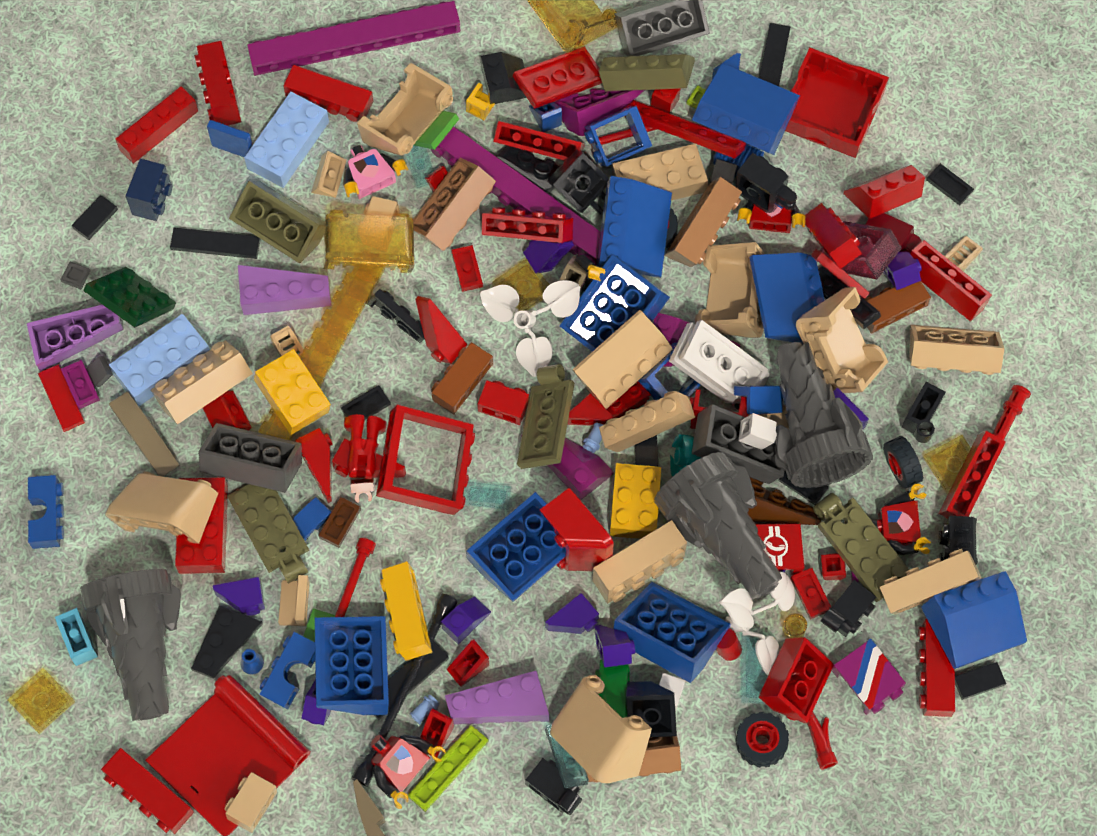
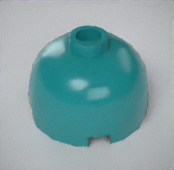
(683, 453)

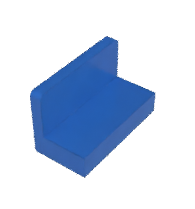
(761, 399)

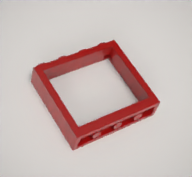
(390, 453)

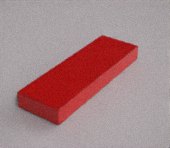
(838, 273)
(61, 398)

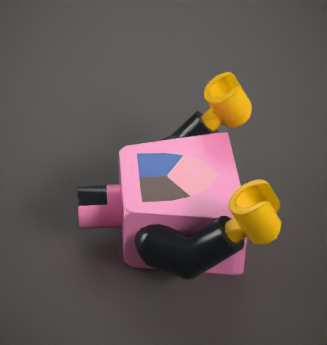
(370, 172)

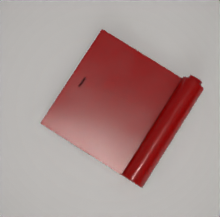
(221, 747)

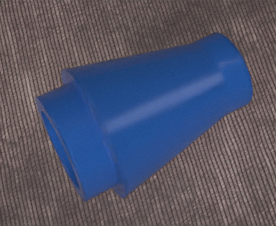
(251, 666)

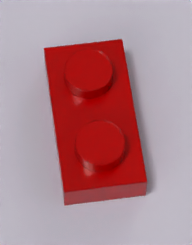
(467, 268)
(810, 593)

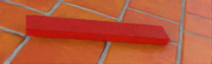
(689, 131)

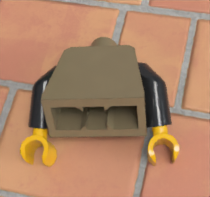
(579, 269)

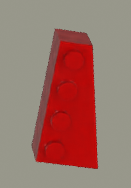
(218, 83)

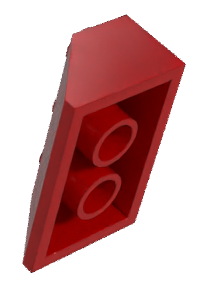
(887, 191)
(796, 679)

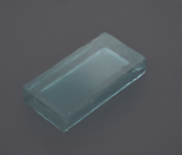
(487, 495)

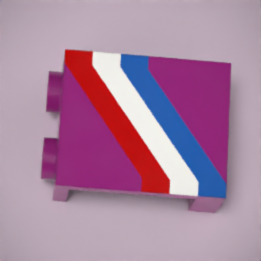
(870, 676)

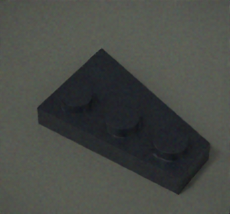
(531, 168)
(392, 311)
(224, 638)

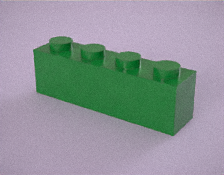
(615, 687)

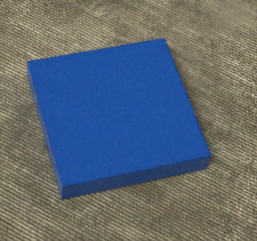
(229, 138)

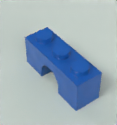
(47, 530)
(277, 687)

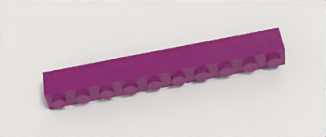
(354, 37)
(517, 190)

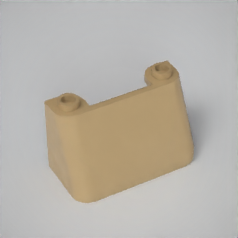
(408, 113)
(732, 291)
(839, 344)
(164, 505)
(598, 736)

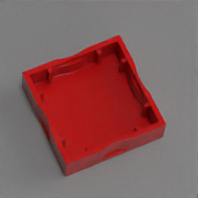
(835, 102)

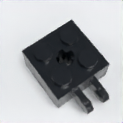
(592, 178)
(765, 185)
(957, 534)

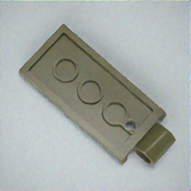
(546, 418)
(271, 530)
(859, 543)

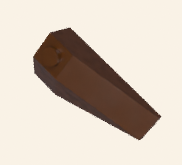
(776, 508)

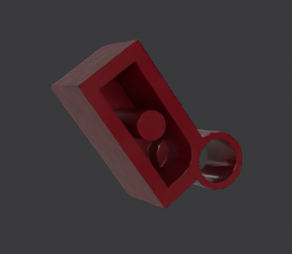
(903, 231)

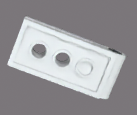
(716, 362)

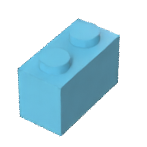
(76, 637)

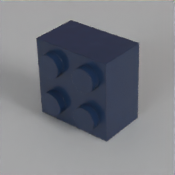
(148, 190)

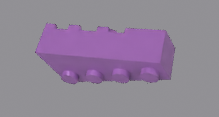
(281, 290)
(70, 333)
(500, 702)

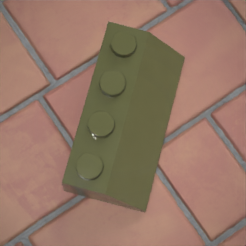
(646, 72)
(278, 221)

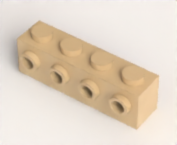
(647, 421)

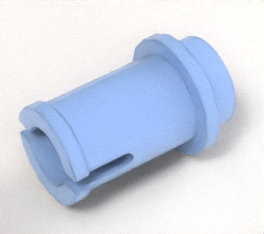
(594, 439)
(424, 708)

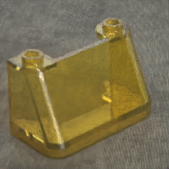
(574, 21)
(369, 241)

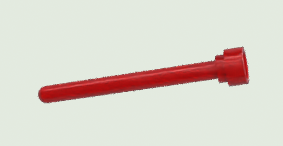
(364, 549)

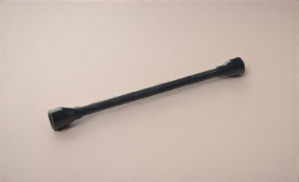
(364, 770)

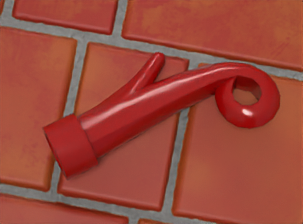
(821, 741)

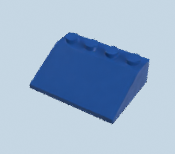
(746, 108)
(634, 225)
(785, 290)
(612, 303)
(517, 549)
(977, 619)
(671, 631)
(351, 664)

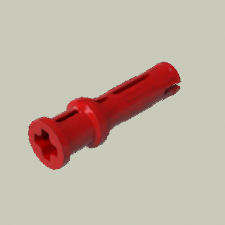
(1011, 408)

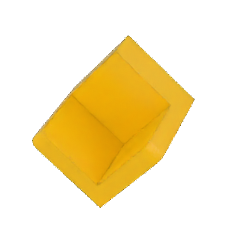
(478, 103)

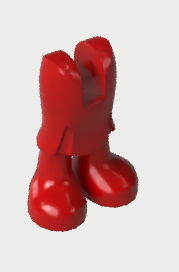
(363, 450)

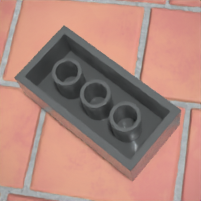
(660, 25)
(719, 432)
(250, 457)

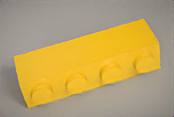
(406, 611)

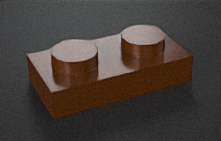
(339, 522)

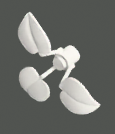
(502, 303)
(739, 606)

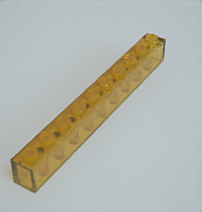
(332, 334)

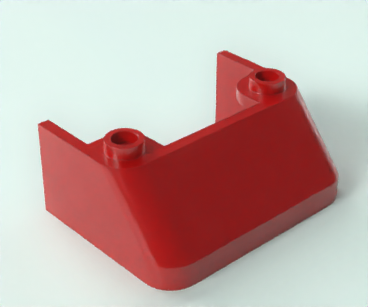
(577, 531)

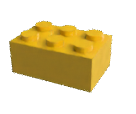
(292, 392)
(633, 500)

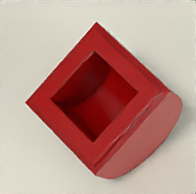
(833, 567)
(729, 646)

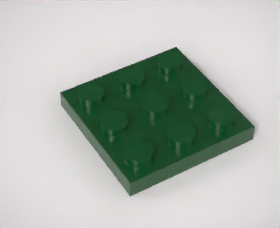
(129, 296)

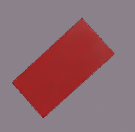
(558, 77)

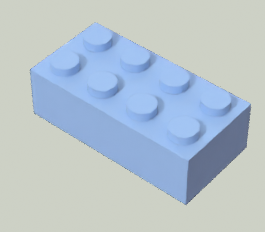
(286, 139)
(158, 358)

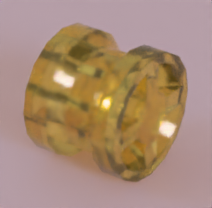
(794, 631)

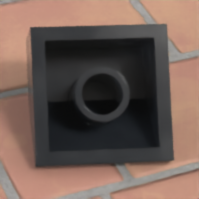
(498, 79)
(654, 706)

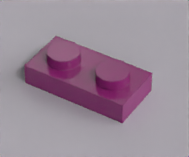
(80, 384)

